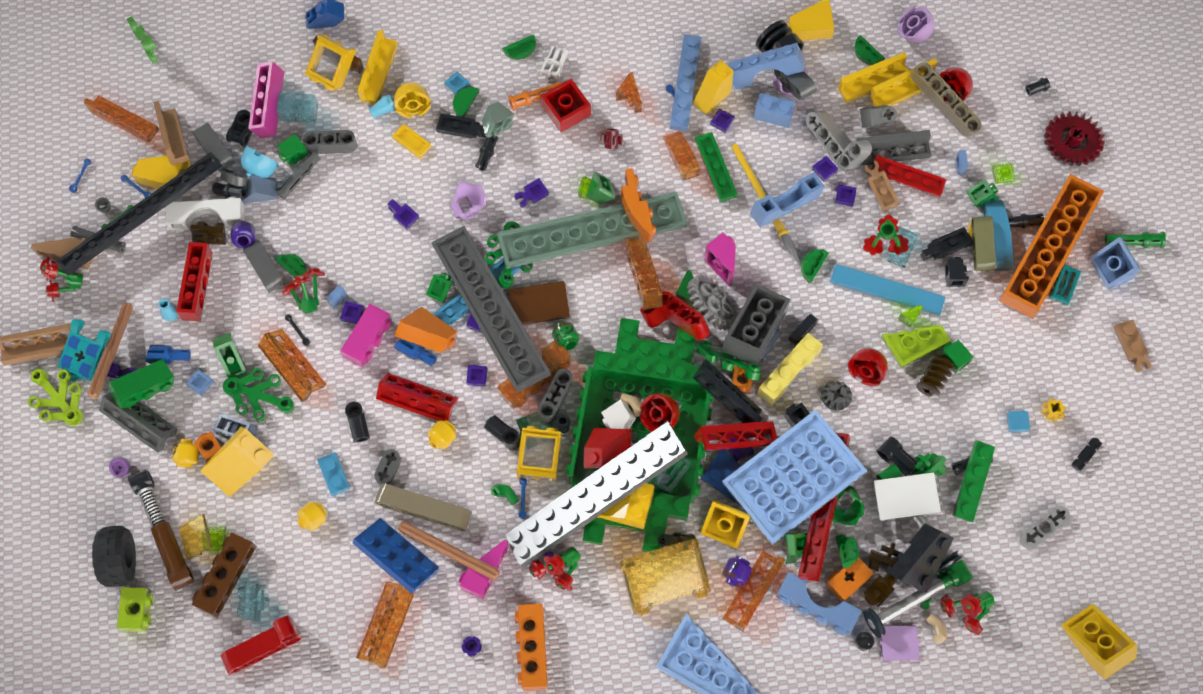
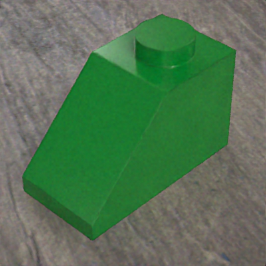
(229, 355)

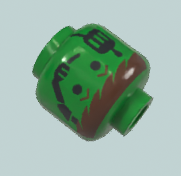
(566, 335)

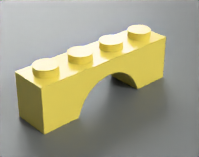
(789, 368)

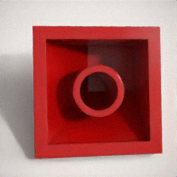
(605, 445)

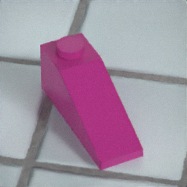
(476, 583)

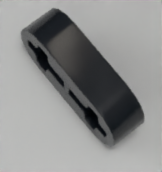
(804, 328)

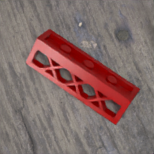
(415, 399)
(736, 431)

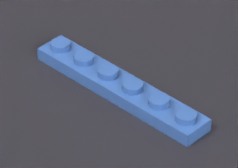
(685, 83)

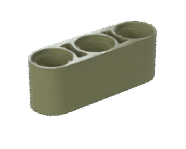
(984, 243)

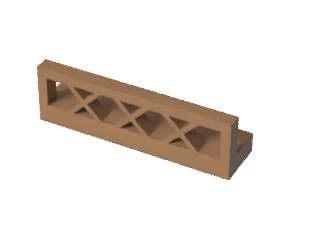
(171, 135)
(39, 348)

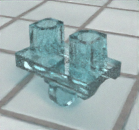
(254, 601)

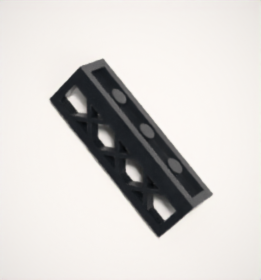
(727, 393)

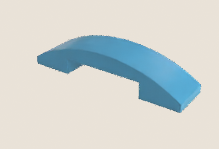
(1002, 234)

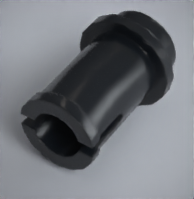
(1041, 85)
(562, 423)

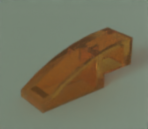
(682, 155)

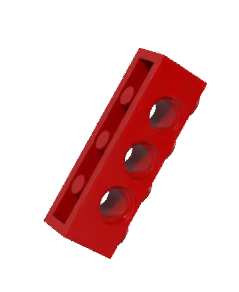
(194, 282)

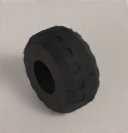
(114, 556)

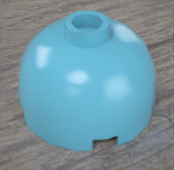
(257, 163)

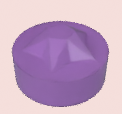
(119, 467)

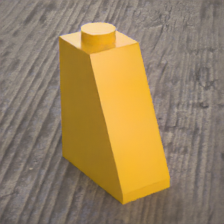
(813, 22)
(715, 87)
(157, 171)

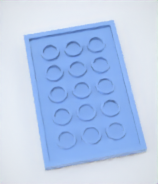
(794, 477)

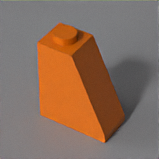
(426, 330)

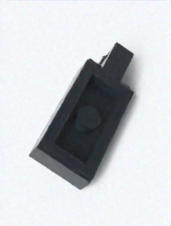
(459, 126)
(947, 244)

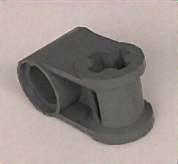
(875, 115)

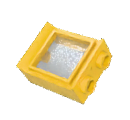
(329, 62)
(539, 453)

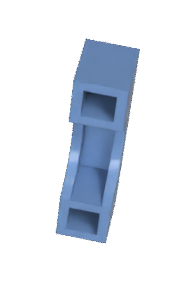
(784, 59)
(772, 208)
(841, 617)

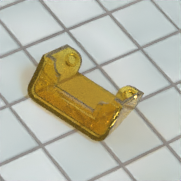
(665, 576)

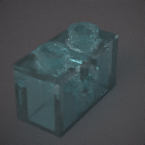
(297, 108)

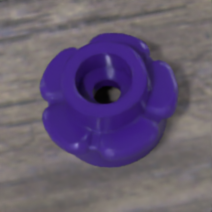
(466, 646)

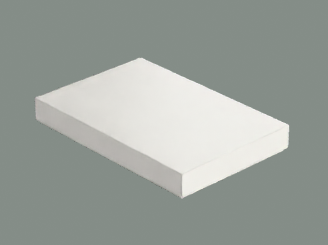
(907, 496)

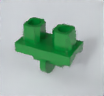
(929, 464)

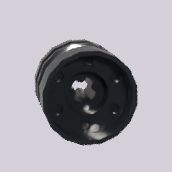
(777, 36)

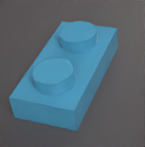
(333, 474)

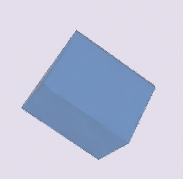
(1115, 264)

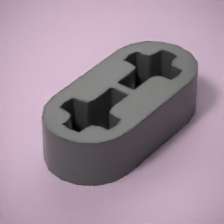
(233, 177)
(383, 465)

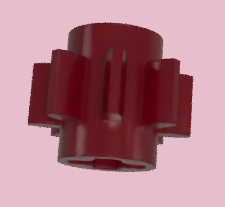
(611, 138)

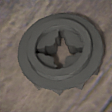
(839, 403)

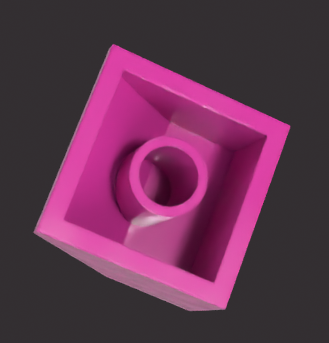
(721, 257)

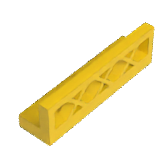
(377, 68)
(861, 82)
(897, 88)

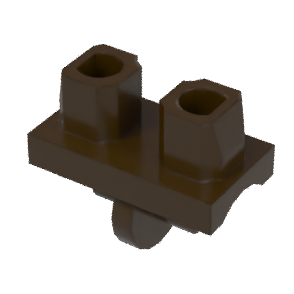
(208, 234)
(877, 558)
(880, 590)

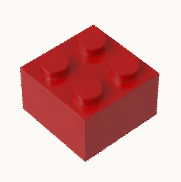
(566, 105)

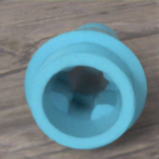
(382, 106)
(167, 310)

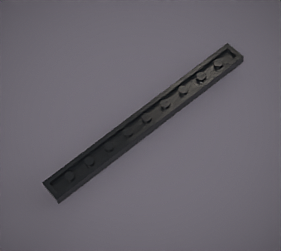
(139, 213)

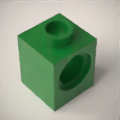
(292, 150)
(957, 354)

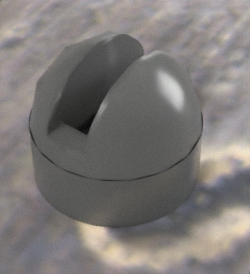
(101, 202)

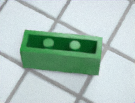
(141, 384)

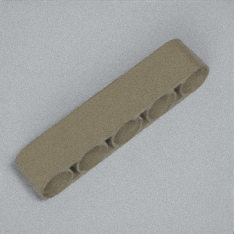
(948, 109)
(423, 507)

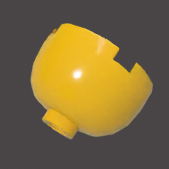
(412, 99)

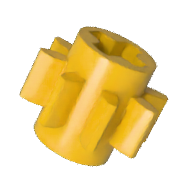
(1049, 414)

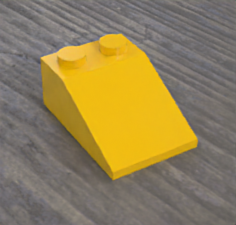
(237, 461)
(632, 509)
(1100, 641)

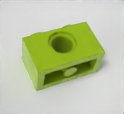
(129, 599)

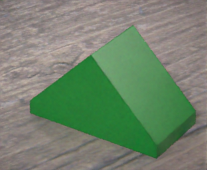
(600, 189)
(682, 290)

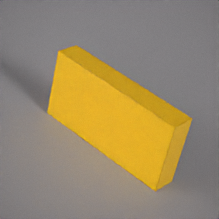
(411, 141)

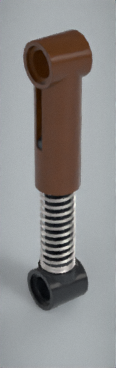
(178, 571)

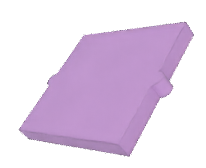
(900, 643)

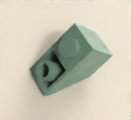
(497, 119)

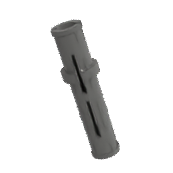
(303, 169)
(83, 233)

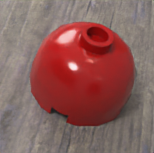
(959, 81)
(868, 365)
(658, 410)

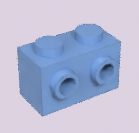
(774, 110)

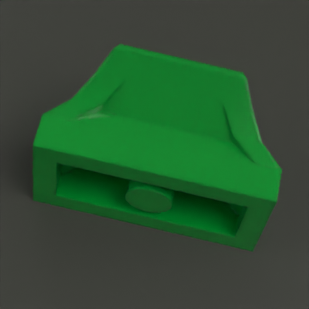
(795, 545)

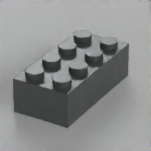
(756, 325)

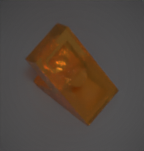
(629, 91)

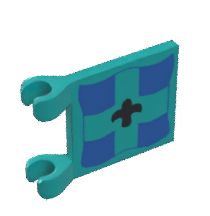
(82, 353)

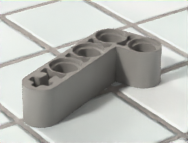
(843, 153)

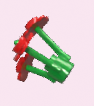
(887, 231)
(308, 303)
(972, 605)

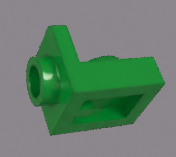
(982, 193)
(439, 286)

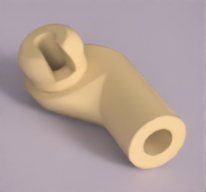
(634, 402)
(940, 628)

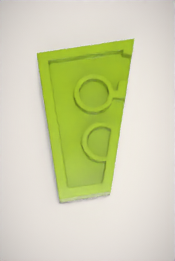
(915, 344)

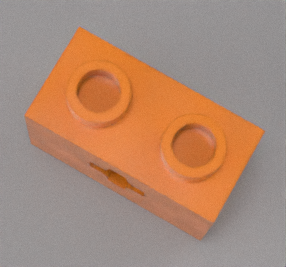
(844, 590)

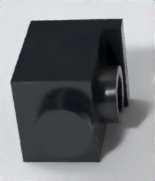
(956, 272)
(795, 411)

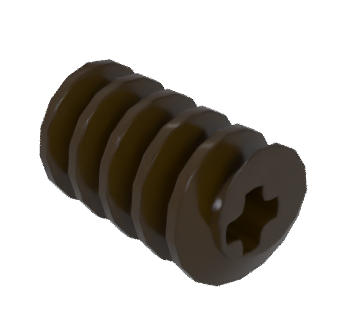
(935, 375)

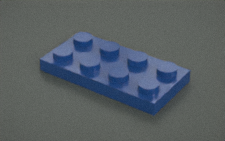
(396, 555)

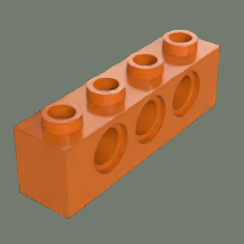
(535, 614)

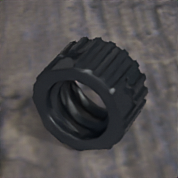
(863, 647)

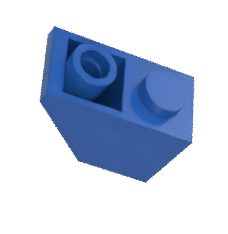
(325, 14)

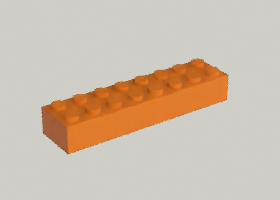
(1051, 246)

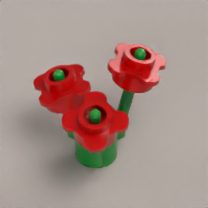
(50, 270)
(555, 565)

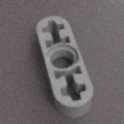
(1037, 540)

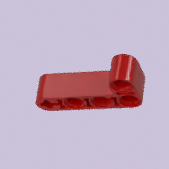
(679, 314)
(280, 636)

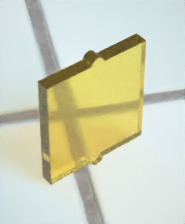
(195, 536)

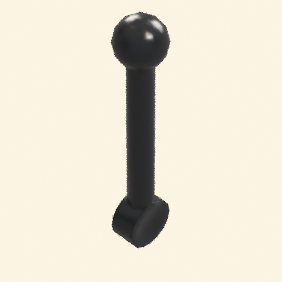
(306, 342)

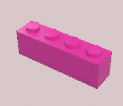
(265, 100)

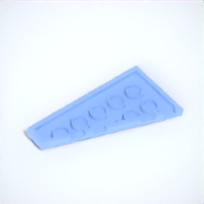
(700, 664)

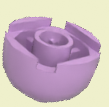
(916, 24)

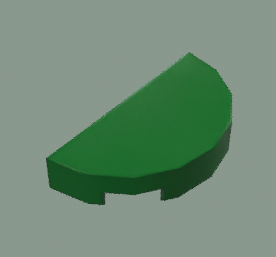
(521, 49)
(866, 52)
(463, 100)
(812, 263)
(292, 264)
(848, 550)

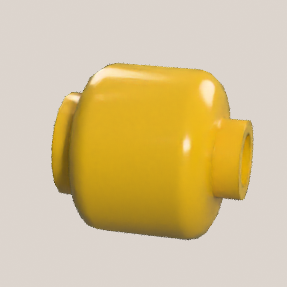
(441, 434)
(185, 453)
(311, 516)

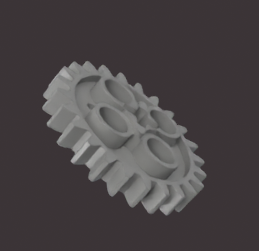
(712, 302)

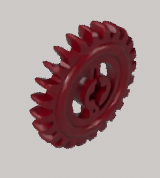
(1078, 131)

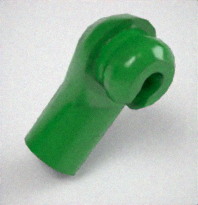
(506, 491)

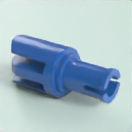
(415, 352)
(167, 353)

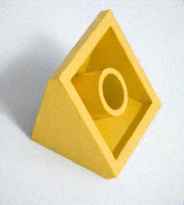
(725, 524)

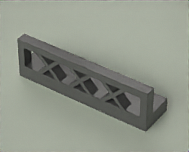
(896, 141)
(135, 423)

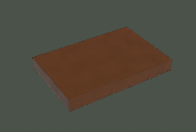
(540, 302)

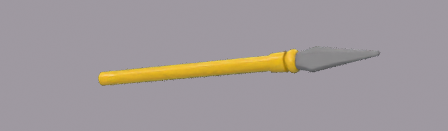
(780, 228)

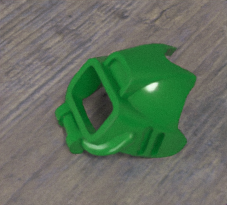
(853, 512)

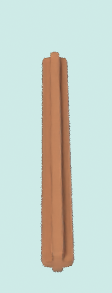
(110, 350)
(449, 550)

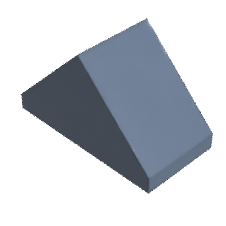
(260, 190)

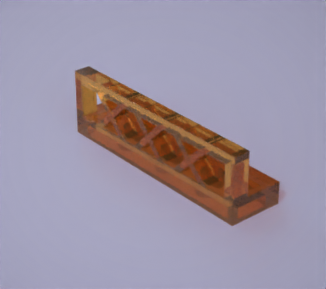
(122, 118)
(287, 364)
(762, 590)
(388, 625)

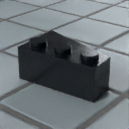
(922, 558)

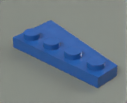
(721, 468)

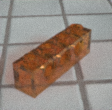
(643, 273)

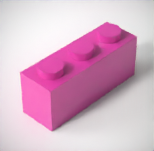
(366, 335)

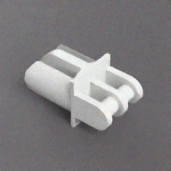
(554, 62)

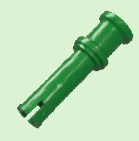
(1144, 239)

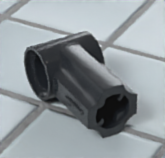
(357, 423)
(502, 432)
(893, 452)

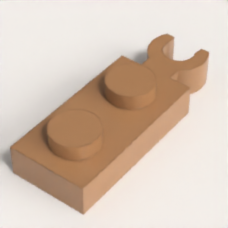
(882, 188)
(1132, 344)

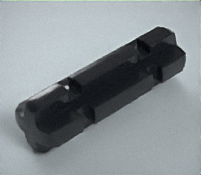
(1086, 454)

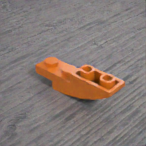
(635, 208)

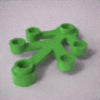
(147, 42)

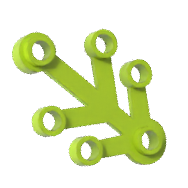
(58, 399)

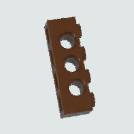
(225, 586)

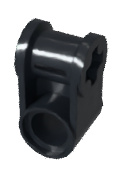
(239, 131)

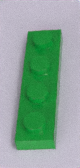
(716, 167)
(973, 481)

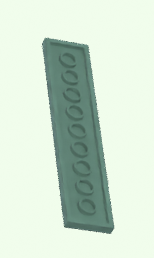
(585, 231)

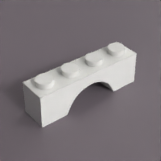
(182, 214)
(618, 416)

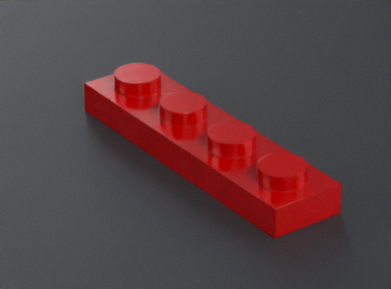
(911, 176)

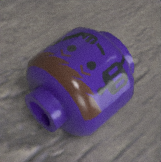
(242, 234)
(737, 571)

